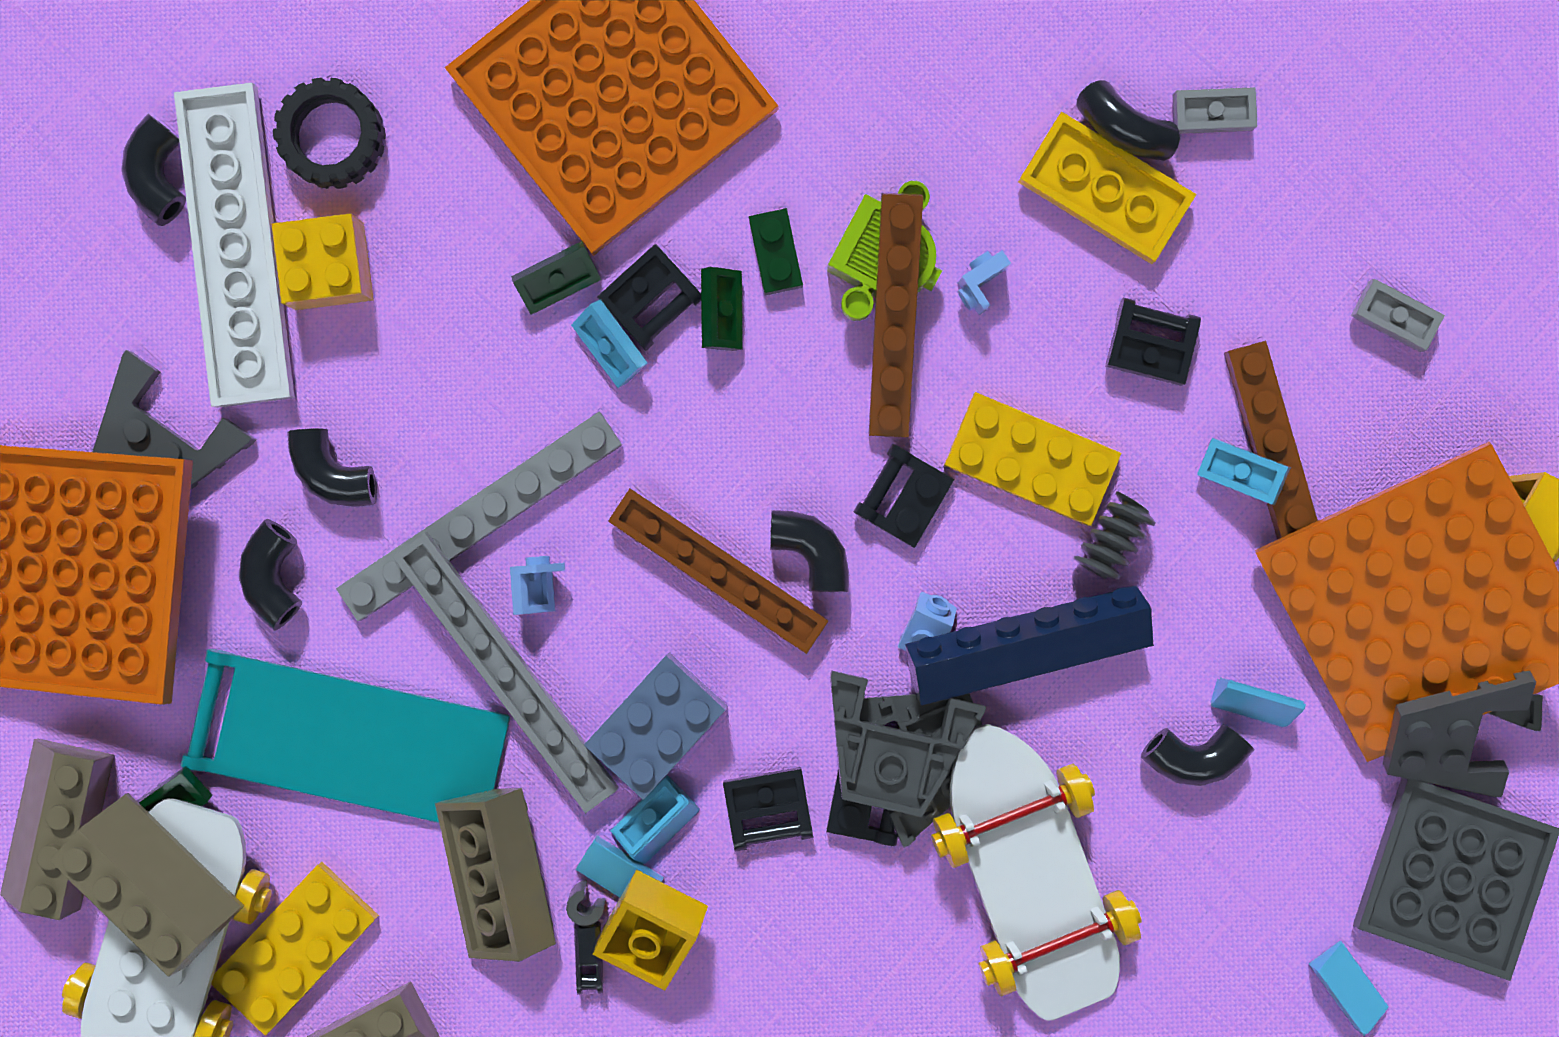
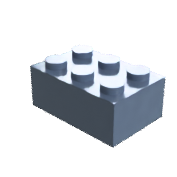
(656, 725)

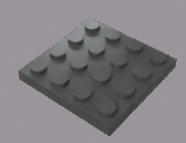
(1456, 878)

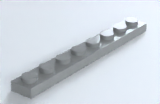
(487, 510)
(505, 671)

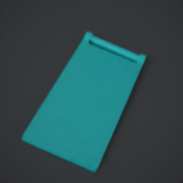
(345, 738)

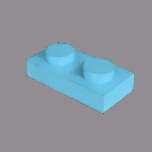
(609, 343)
(1243, 471)

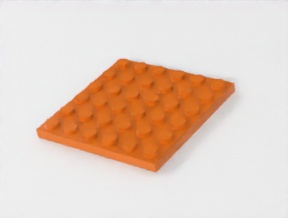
(611, 102)
(91, 572)
(1421, 592)

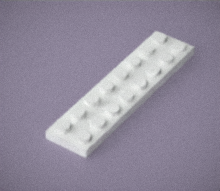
(233, 245)

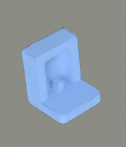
(983, 270)
(533, 585)
(930, 618)

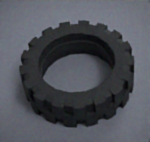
(296, 110)

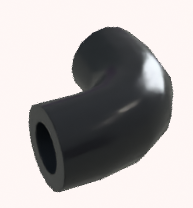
(1125, 125)
(144, 171)
(325, 477)
(817, 544)
(261, 574)
(1200, 763)

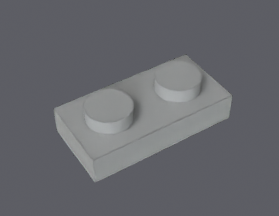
(1215, 110)
(1397, 315)

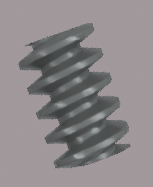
(1115, 537)

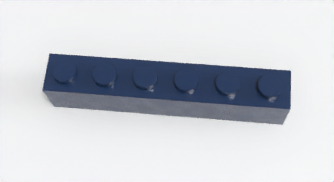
(1030, 644)

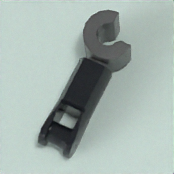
(586, 934)

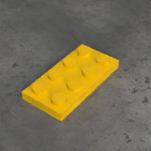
(1107, 188)
(1032, 459)
(293, 948)

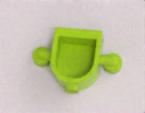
(857, 255)

